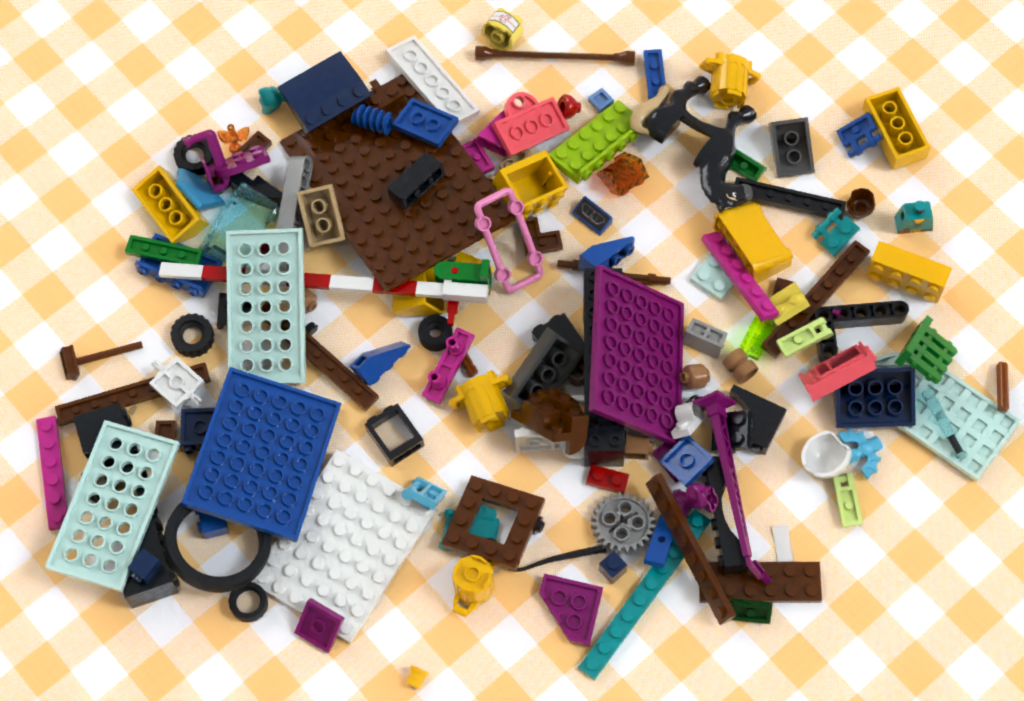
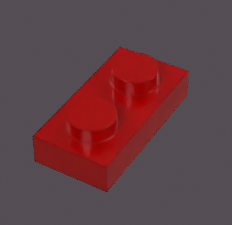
(607, 479)

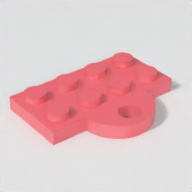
(529, 124)

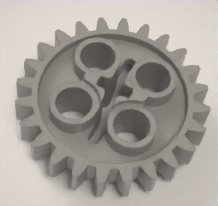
(612, 510)

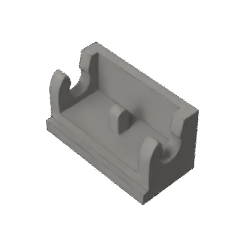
(705, 338)

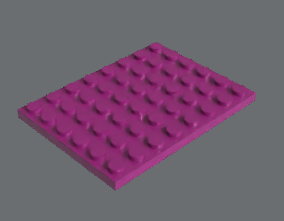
(636, 355)

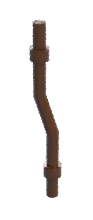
(650, 279)

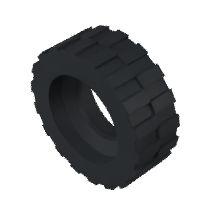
(180, 156)
(183, 324)

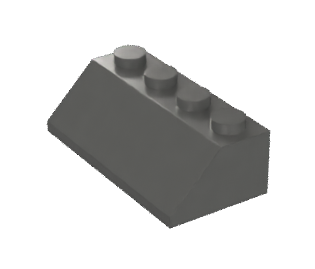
(545, 366)

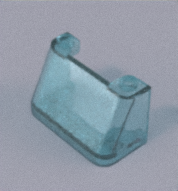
(242, 211)

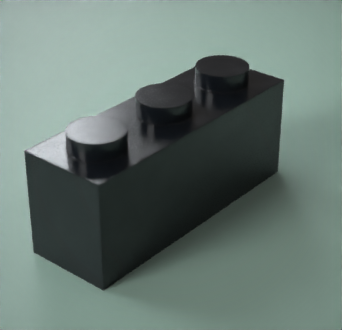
(415, 181)

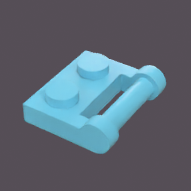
(428, 497)

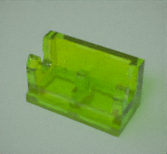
(756, 336)

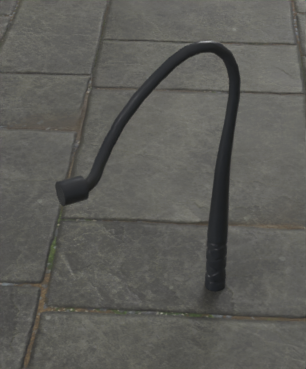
(569, 555)

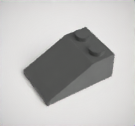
(791, 147)

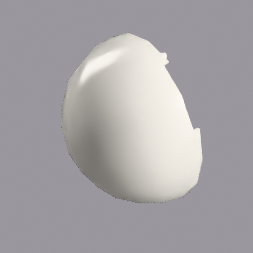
(825, 455)

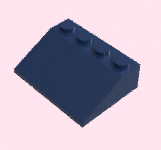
(324, 92)
(877, 399)

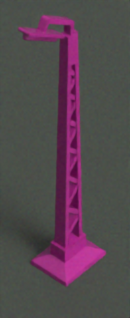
(716, 405)

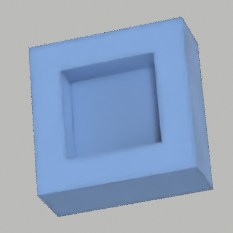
(600, 100)

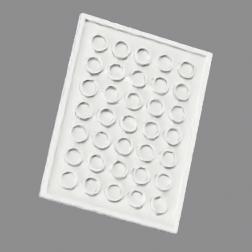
(348, 544)

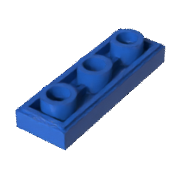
(659, 545)

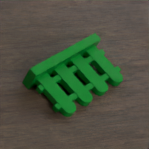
(927, 352)

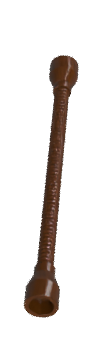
(484, 53)

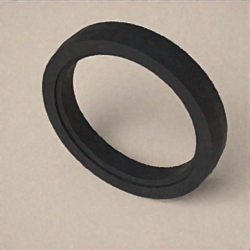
(203, 581)

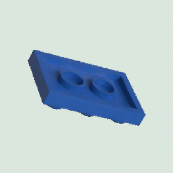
(425, 123)

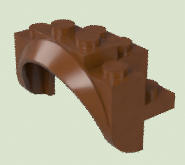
(543, 415)

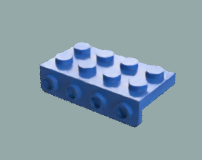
(193, 287)

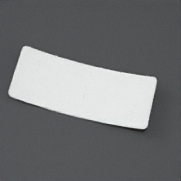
(782, 543)

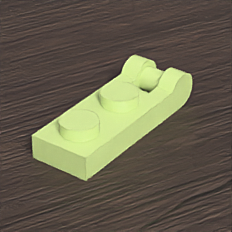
(804, 337)
(847, 501)

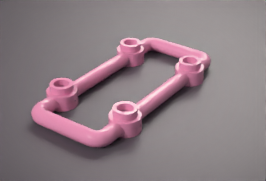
(483, 224)

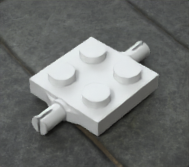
(177, 383)

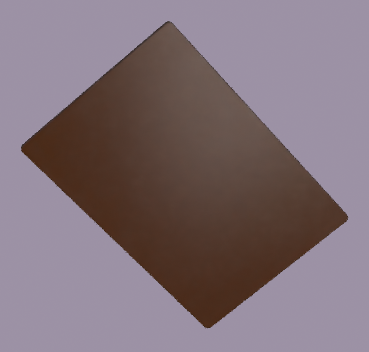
(362, 165)

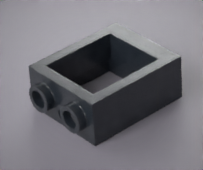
(403, 450)

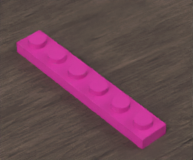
(740, 276)
(52, 471)

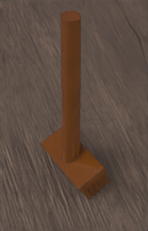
(71, 363)

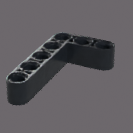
(853, 320)

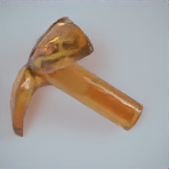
(232, 137)

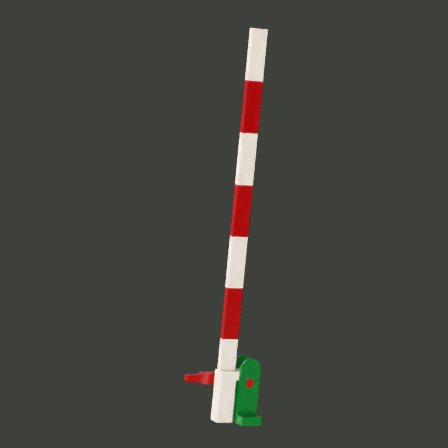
(453, 282)

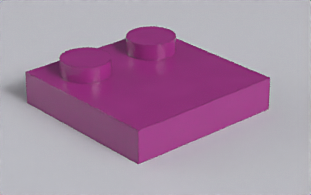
(319, 625)

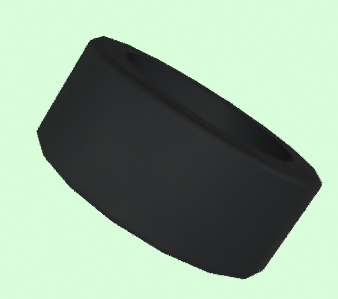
(257, 614)

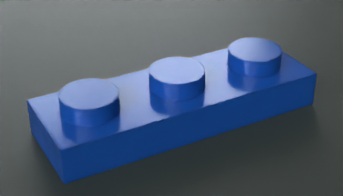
(654, 71)

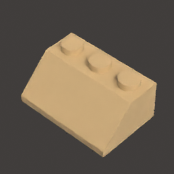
(321, 215)

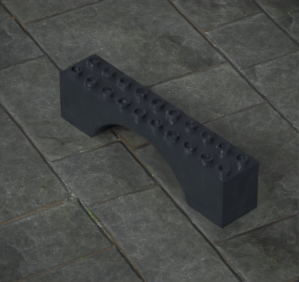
(604, 437)
(165, 580)

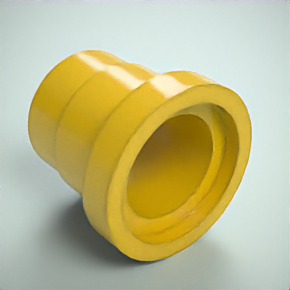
(416, 677)

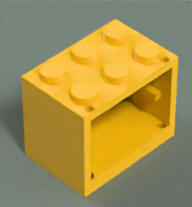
(533, 182)

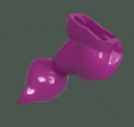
(696, 497)

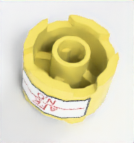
(502, 29)

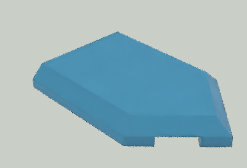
(197, 190)

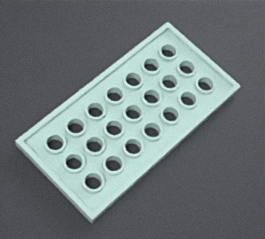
(295, 296)
(88, 487)

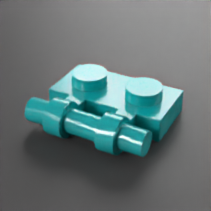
(840, 235)

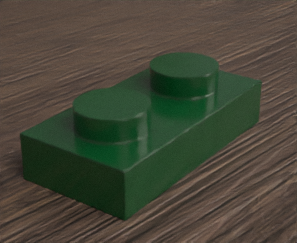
(752, 610)

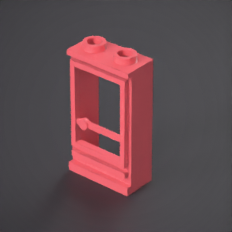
(848, 367)

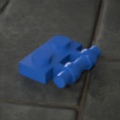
(855, 131)

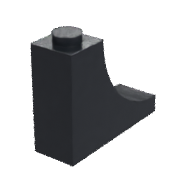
(765, 418)

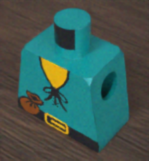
(914, 217)

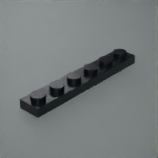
(793, 199)

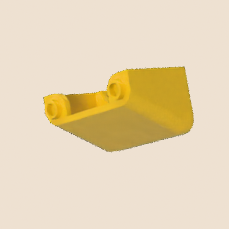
(753, 240)

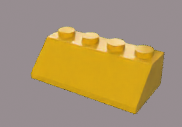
(169, 206)

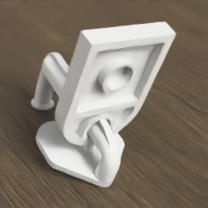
(528, 440)

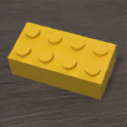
(901, 133)
(908, 272)

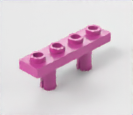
(448, 365)

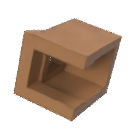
(638, 447)

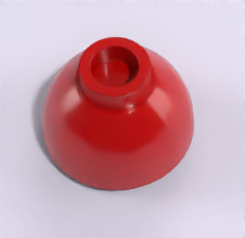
(568, 106)

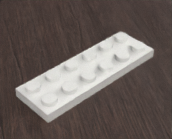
(431, 79)

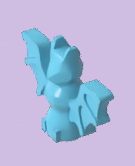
(865, 449)

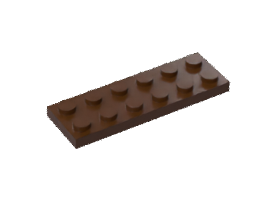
(790, 583)

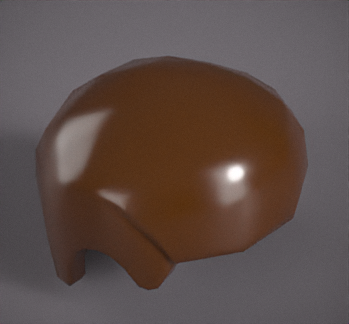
(861, 203)

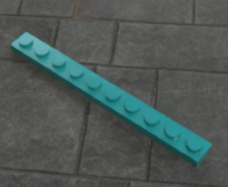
(638, 604)

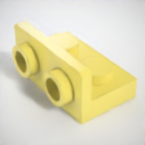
(788, 303)

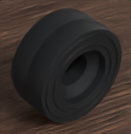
(427, 325)

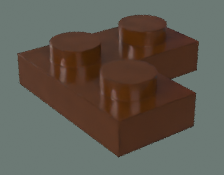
(543, 242)

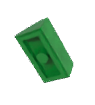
(747, 166)

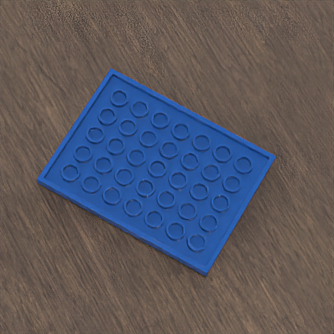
(261, 455)

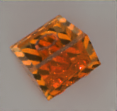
(623, 174)

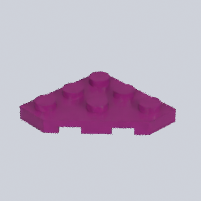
(572, 606)

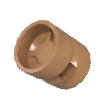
(740, 366)

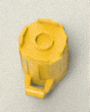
(729, 79)
(483, 400)
(472, 583)

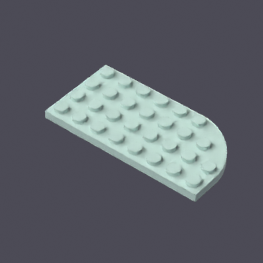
(972, 415)

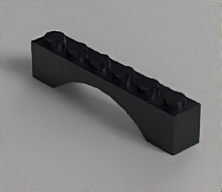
(731, 555)

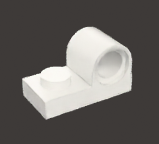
(689, 418)

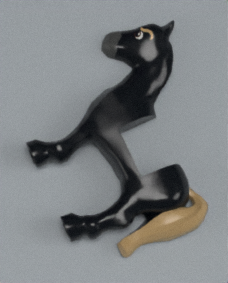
(718, 152)

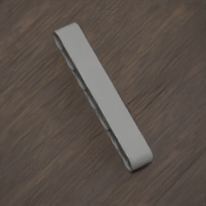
(297, 179)

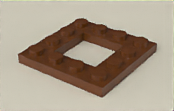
(506, 555)

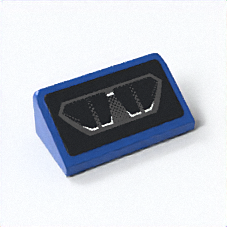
(592, 216)

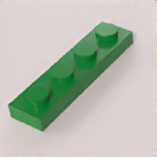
(162, 251)

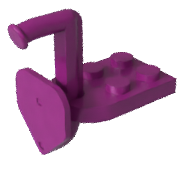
(227, 167)

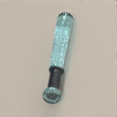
(942, 420)

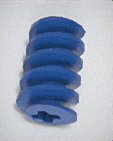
(372, 119)

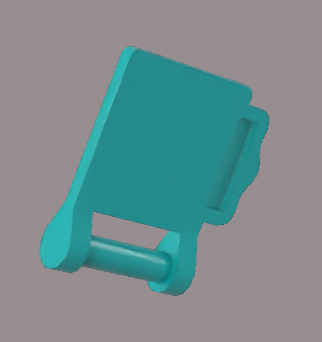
(485, 524)

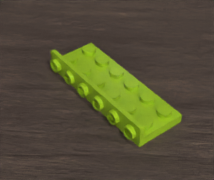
(595, 143)

